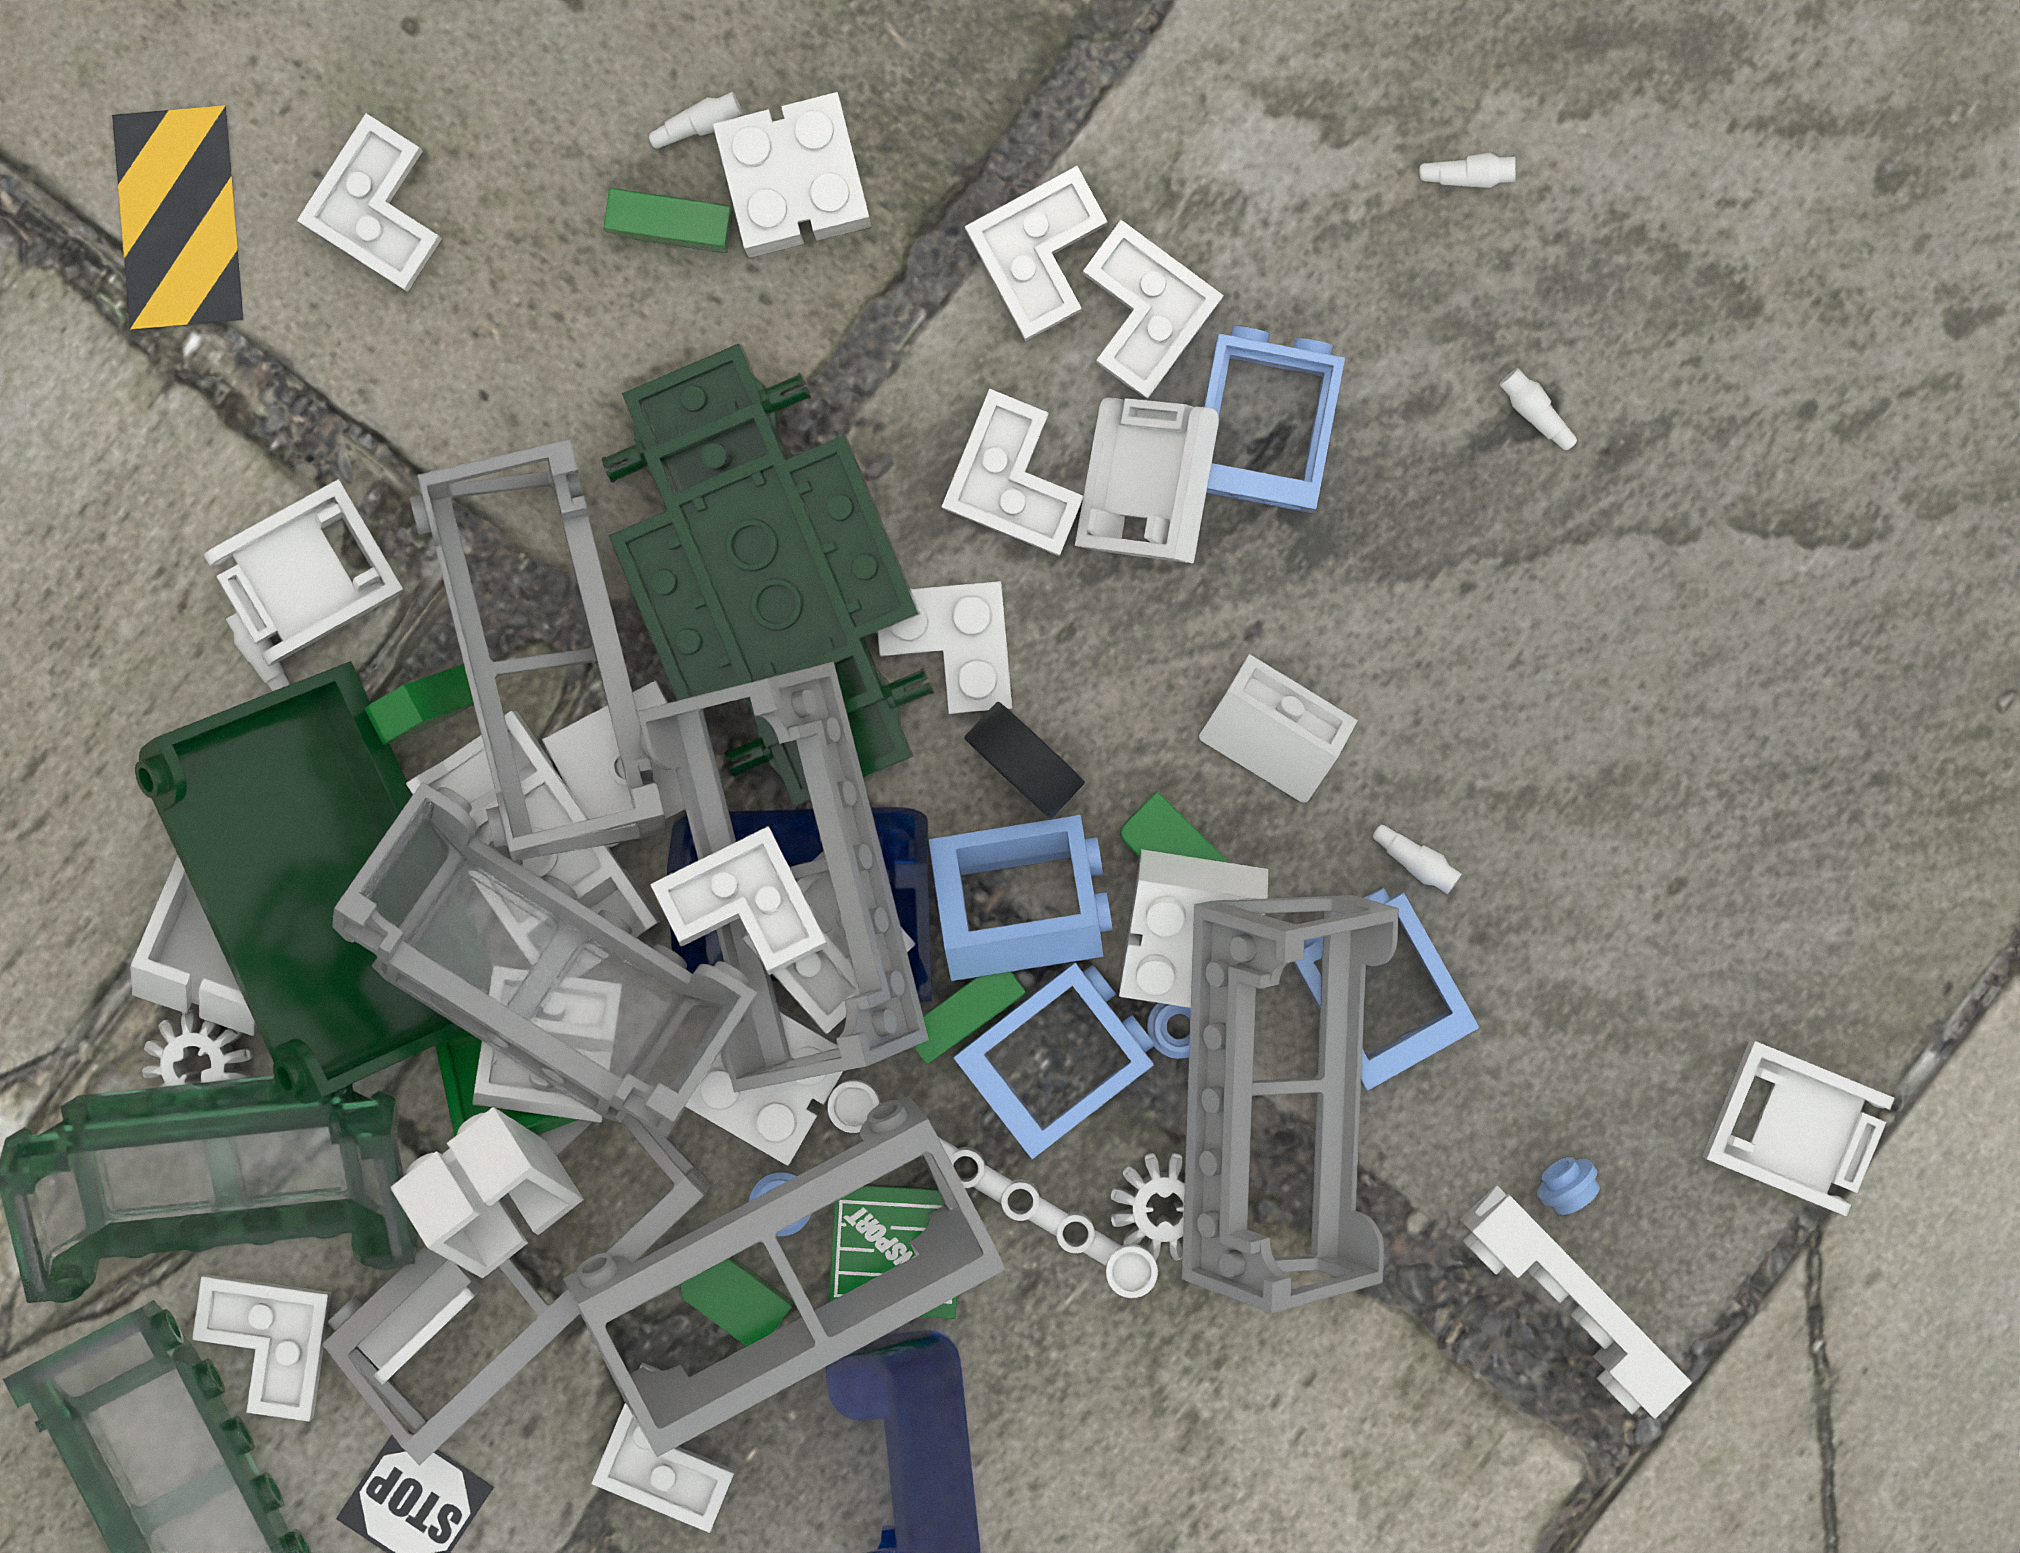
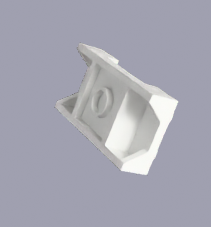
(590, 871)
(1634, 1366)

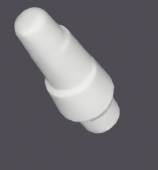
(696, 120)
(1476, 171)
(1534, 405)
(272, 675)
(1420, 861)

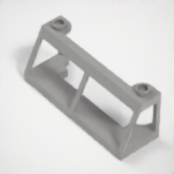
(812, 711)
(510, 819)
(1230, 959)
(949, 1260)
(357, 1320)

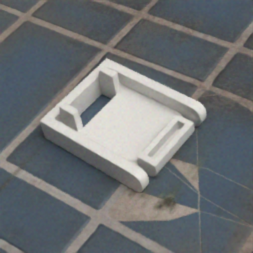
(1149, 472)
(292, 578)
(1805, 1131)

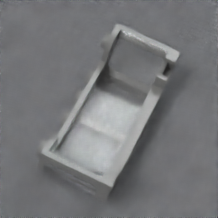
(537, 967)

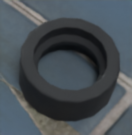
(1024, 759)

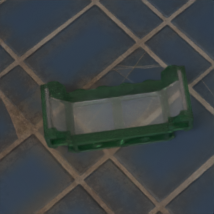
(199, 1174)
(154, 1442)

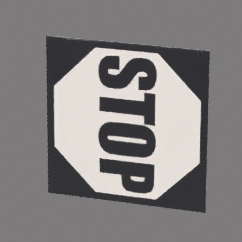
(413, 1505)

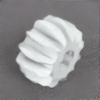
(182, 1046)
(1164, 1184)

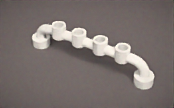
(1129, 1267)

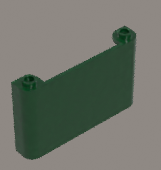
(272, 827)

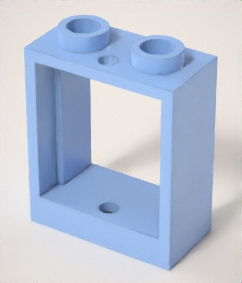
(1305, 357)
(1027, 943)
(1424, 1039)
(1002, 1096)

